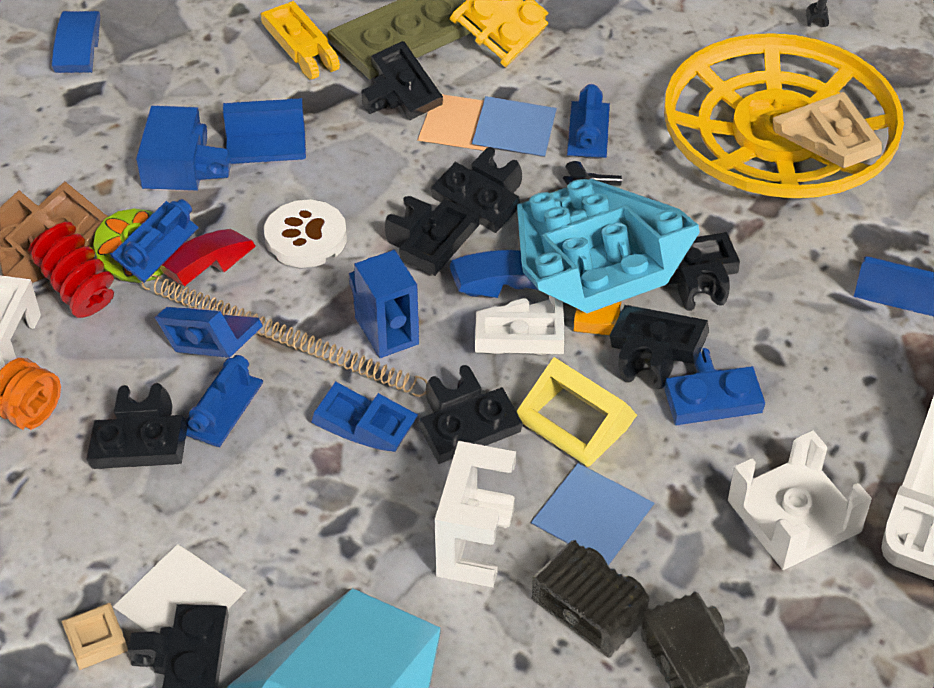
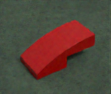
(215, 248)

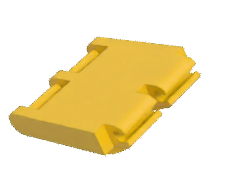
(508, 22)

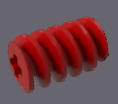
(72, 269)

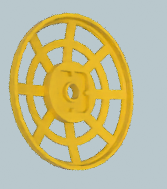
(755, 114)

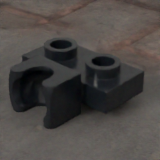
(482, 189)
(427, 236)
(706, 269)
(655, 339)
(466, 415)
(140, 434)

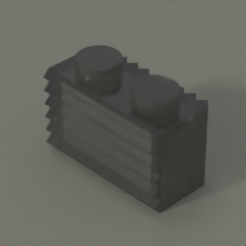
(590, 597)
(692, 646)

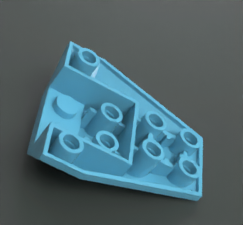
(600, 243)
(351, 646)

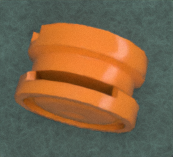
(27, 393)

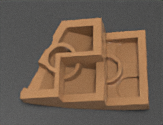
(24, 221)

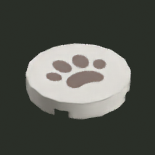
(305, 233)

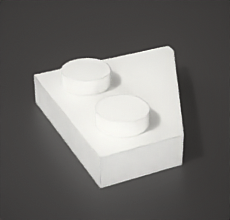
(521, 328)

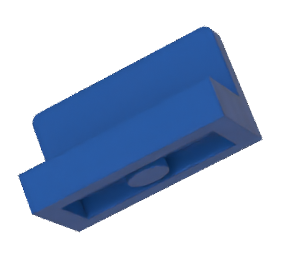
(265, 130)
(896, 285)
(206, 331)

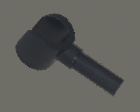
(818, 10)
(578, 172)

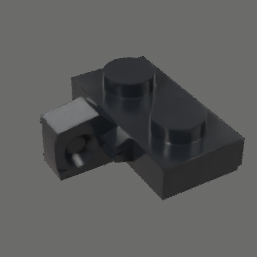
(400, 83)
(189, 651)

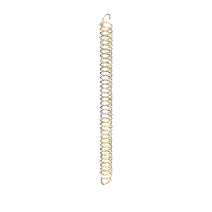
(287, 338)

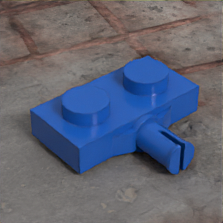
(713, 393)

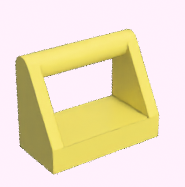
(551, 382)

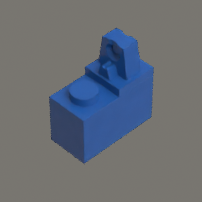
(175, 151)
(386, 303)

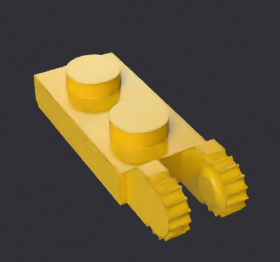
(300, 38)

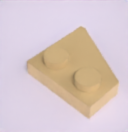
(831, 130)

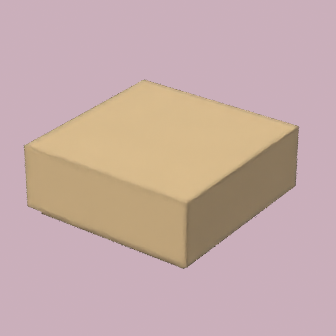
(95, 636)

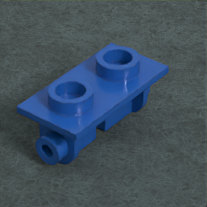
(589, 124)
(156, 239)
(223, 402)

